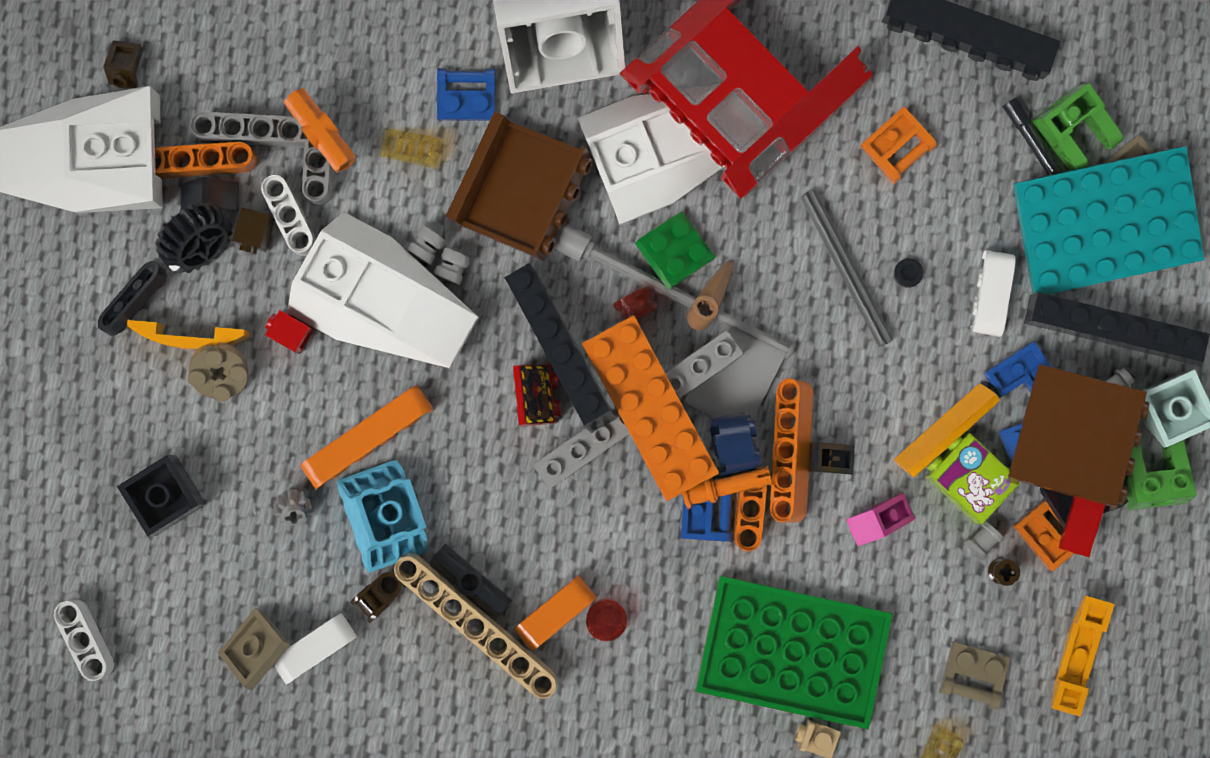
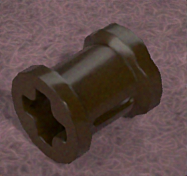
(1000, 563)

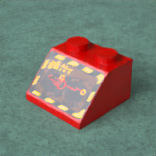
(535, 395)

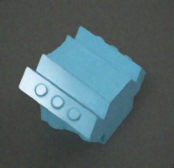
(383, 515)

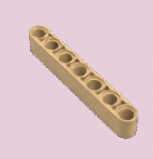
(482, 638)

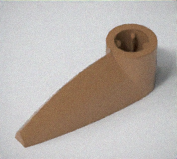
(710, 298)

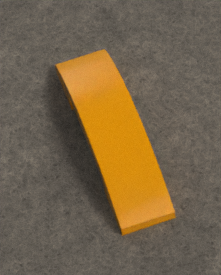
(154, 332)
(1079, 654)

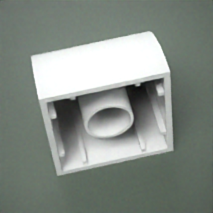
(559, 41)

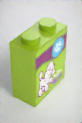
(971, 478)

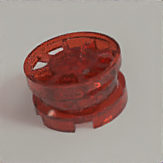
(637, 304)
(606, 619)

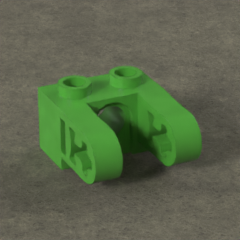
(1068, 111)
(1164, 487)

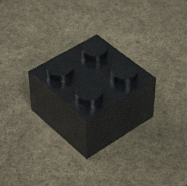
(161, 495)

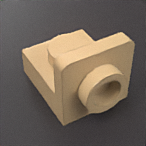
(817, 738)

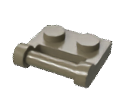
(978, 665)

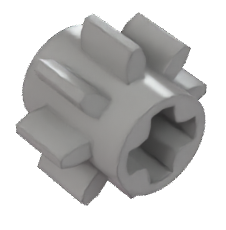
(292, 507)

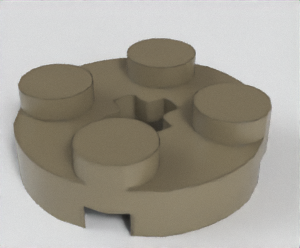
(215, 386)

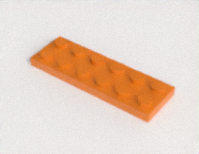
(650, 408)

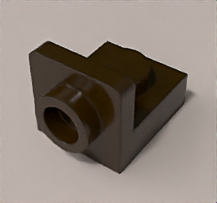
(122, 64)

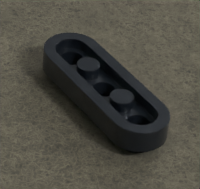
(132, 298)

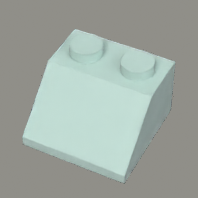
(1177, 408)

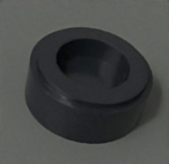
(908, 273)

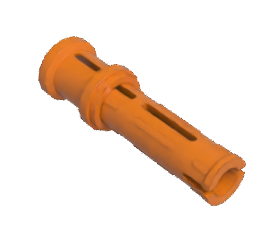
(712, 489)

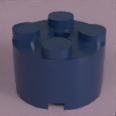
(734, 443)

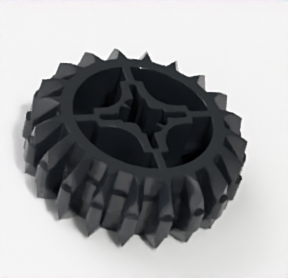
(193, 237)

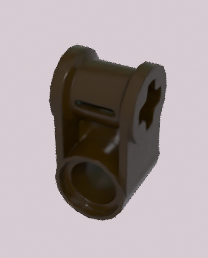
(375, 596)

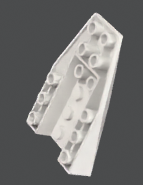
(86, 153)

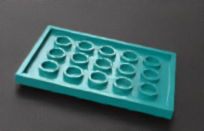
(1109, 221)

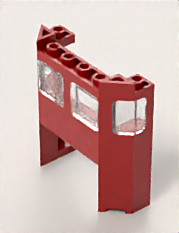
(737, 92)

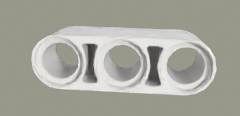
(283, 203)
(994, 293)
(71, 633)
(314, 648)

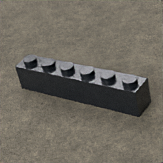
(975, 34)
(1116, 328)
(560, 348)

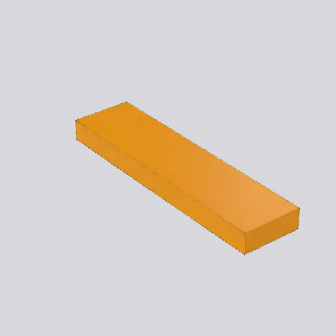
(946, 430)

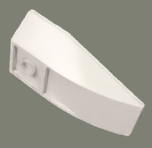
(644, 156)
(378, 296)

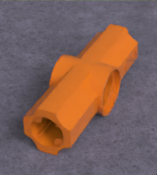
(320, 130)

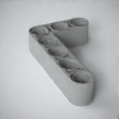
(276, 137)

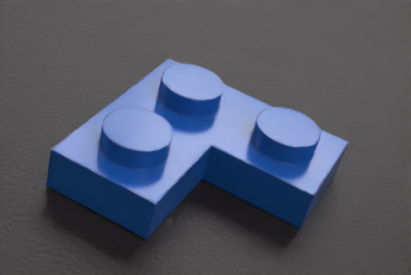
(1016, 370)

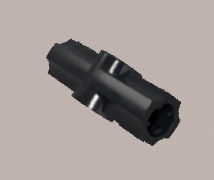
(455, 568)

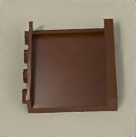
(519, 187)
(1078, 436)

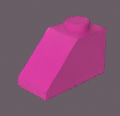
(880, 519)

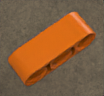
(753, 523)
(555, 613)

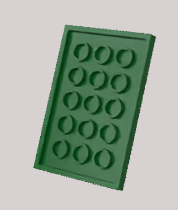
(793, 652)

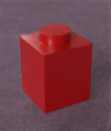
(288, 331)

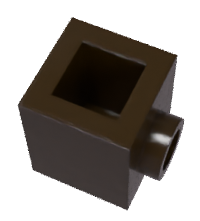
(253, 231)

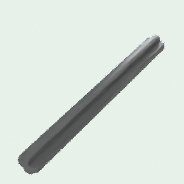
(847, 268)

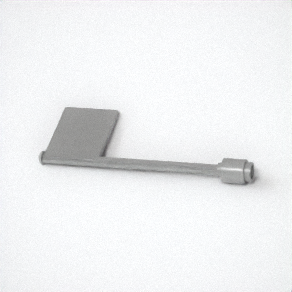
(736, 387)

